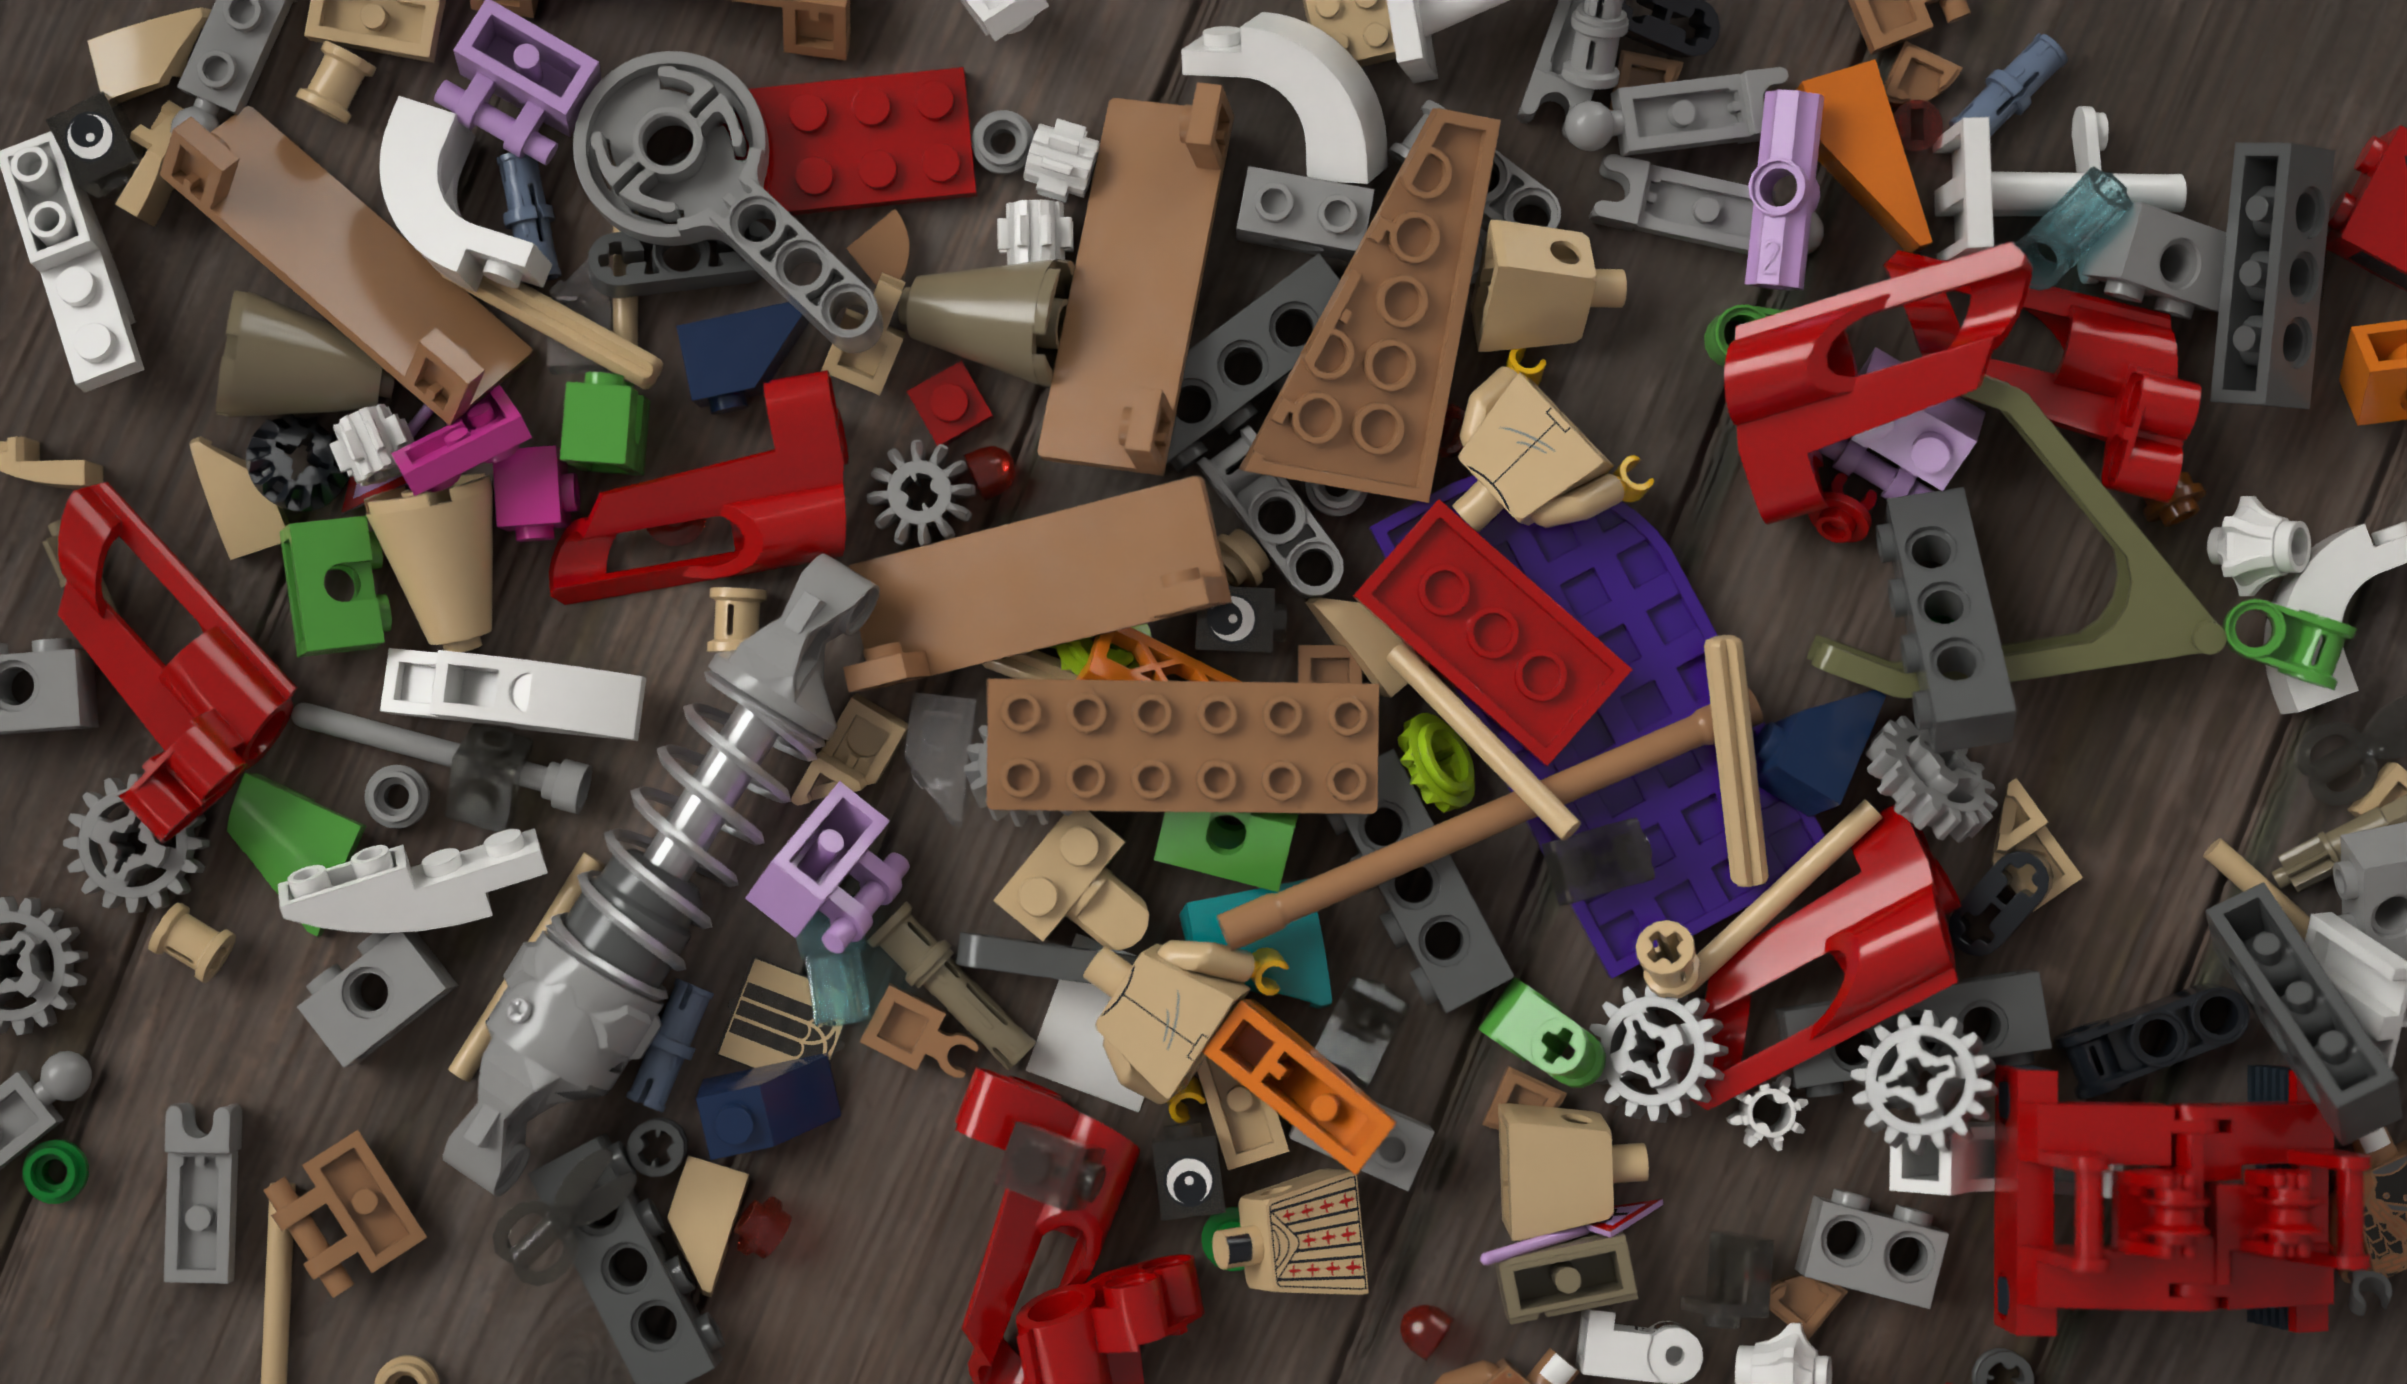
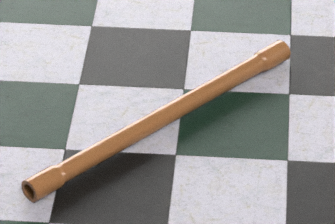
(1275, 911)

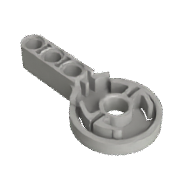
(708, 186)

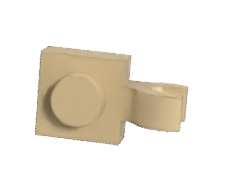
(871, 367)

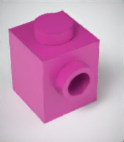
(534, 493)

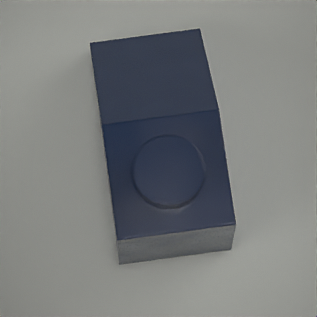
(737, 354)
(1815, 751)
(766, 1105)

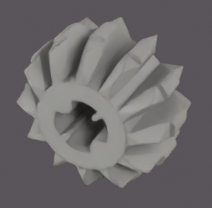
(941, 486)

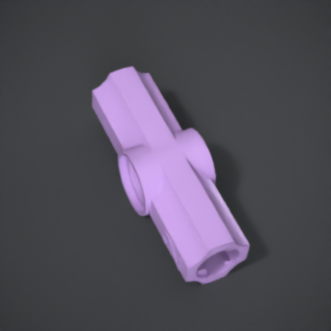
(1786, 148)

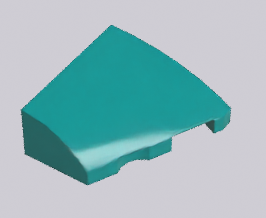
(1298, 944)

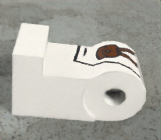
(1651, 1354)

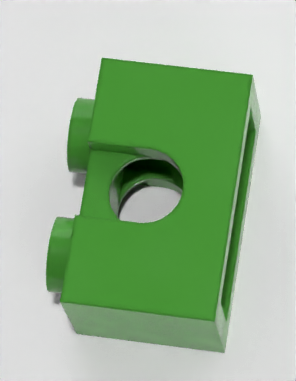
(605, 425)
(318, 620)
(1243, 853)

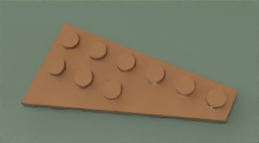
(1381, 361)

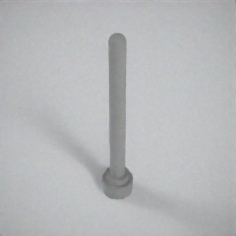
(561, 783)

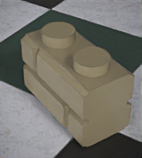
(1567, 1278)

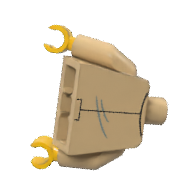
(1533, 456)
(1169, 1011)

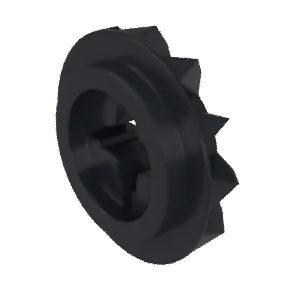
(272, 470)

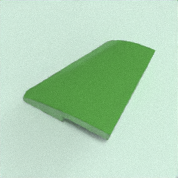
(289, 831)

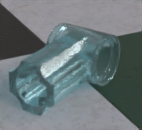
(2074, 225)
(834, 979)

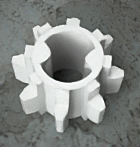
(1061, 160)
(1034, 231)
(367, 444)
(1758, 1129)

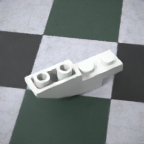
(74, 263)
(513, 693)
(387, 895)

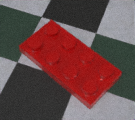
(868, 141)
(1492, 633)

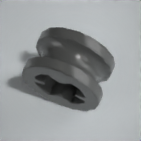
(639, 1142)
(2006, 1358)

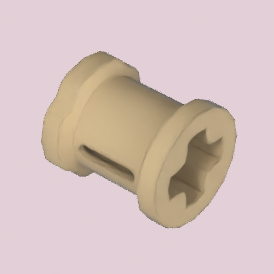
(335, 82)
(735, 616)
(192, 942)
(1678, 946)

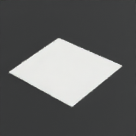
(1070, 1045)

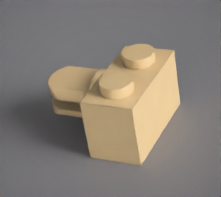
(1072, 881)

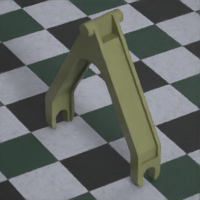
(2144, 621)

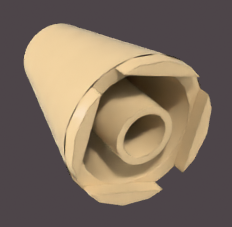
(441, 556)

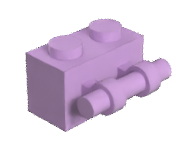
(524, 68)
(1922, 444)
(817, 861)

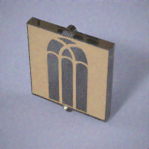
(775, 1019)

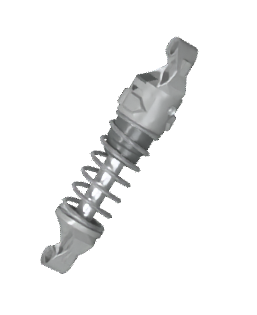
(594, 979)

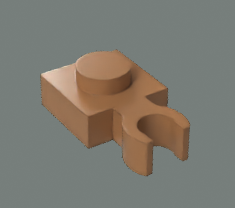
(909, 1028)

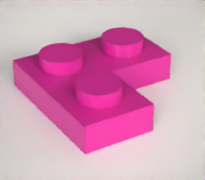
(483, 434)

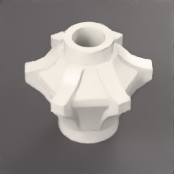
(2258, 546)
(1783, 1360)

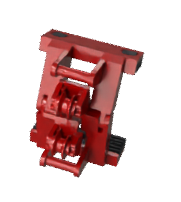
(2173, 1226)

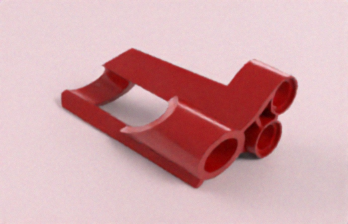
(2110, 384)
(1799, 387)
(779, 504)
(209, 706)
(1880, 928)
(989, 1115)
(1097, 1327)

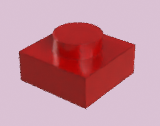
(950, 404)

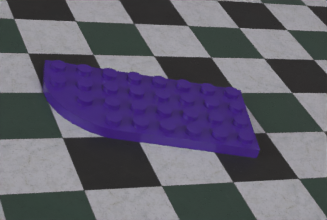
(1638, 602)

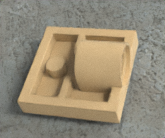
(378, 26)

